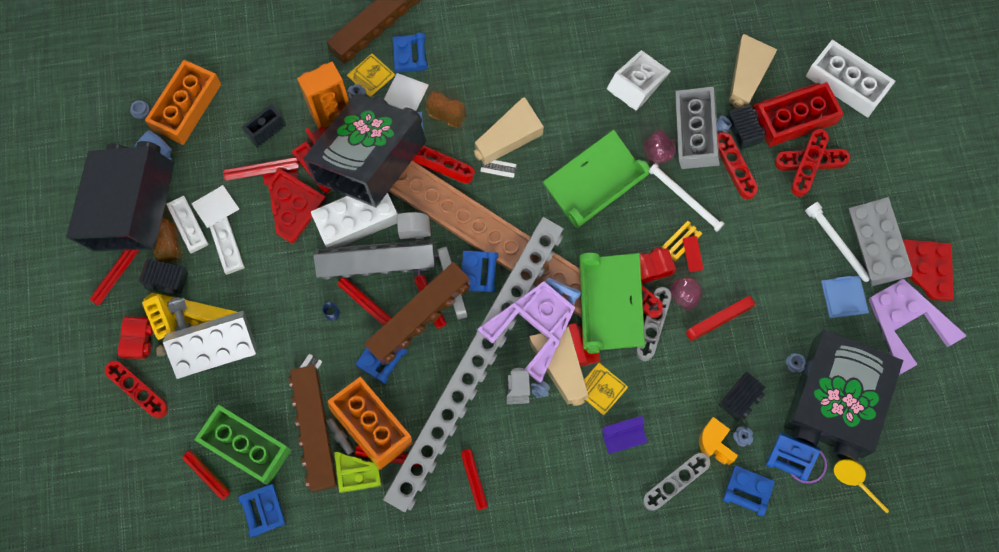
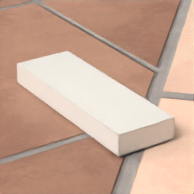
(187, 224)
(227, 246)

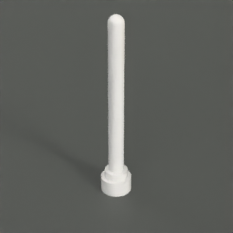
(815, 212)

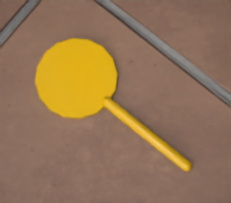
(854, 474)

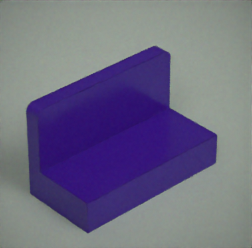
(624, 435)

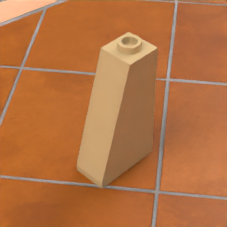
(750, 67)
(509, 133)
(564, 368)

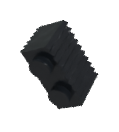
(264, 125)
(746, 127)
(163, 276)
(741, 397)

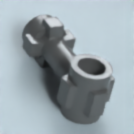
(177, 306)

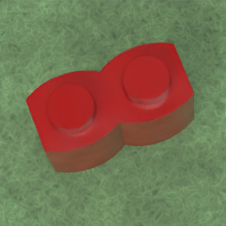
(656, 265)
(135, 338)

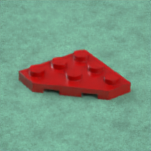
(292, 204)
(931, 268)

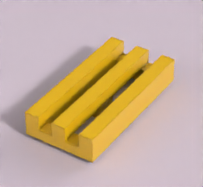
(691, 230)

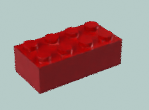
(799, 114)

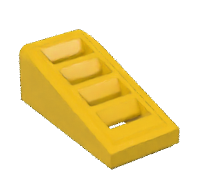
(168, 320)

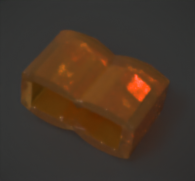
(445, 109)

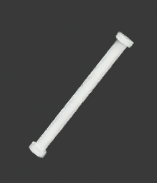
(686, 197)

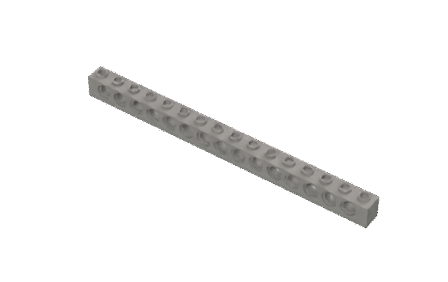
(544, 229)

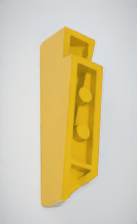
(196, 312)

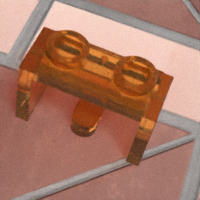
(167, 243)

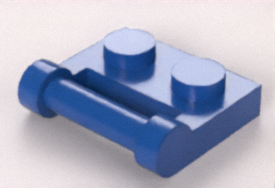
(403, 53)
(472, 267)
(370, 365)
(796, 451)
(752, 485)
(268, 508)

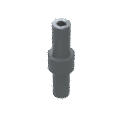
(340, 436)

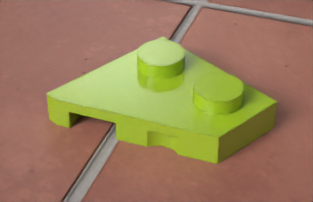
(355, 473)

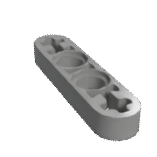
(445, 262)
(655, 324)
(674, 479)

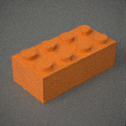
(324, 94)
(183, 102)
(370, 423)

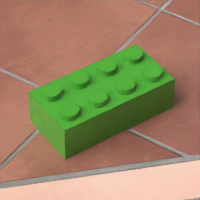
(243, 445)

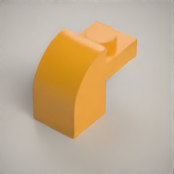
(711, 439)

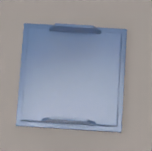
(844, 296)

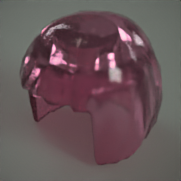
(659, 147)
(686, 292)

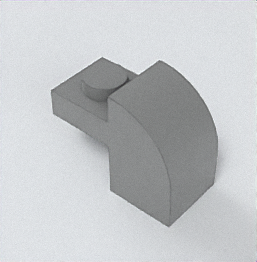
(413, 225)

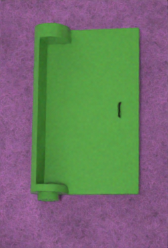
(605, 177)
(607, 312)

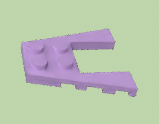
(901, 305)
(543, 310)

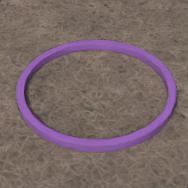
(825, 467)

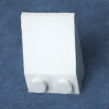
(638, 80)

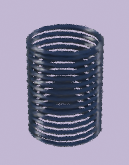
(326, 306)

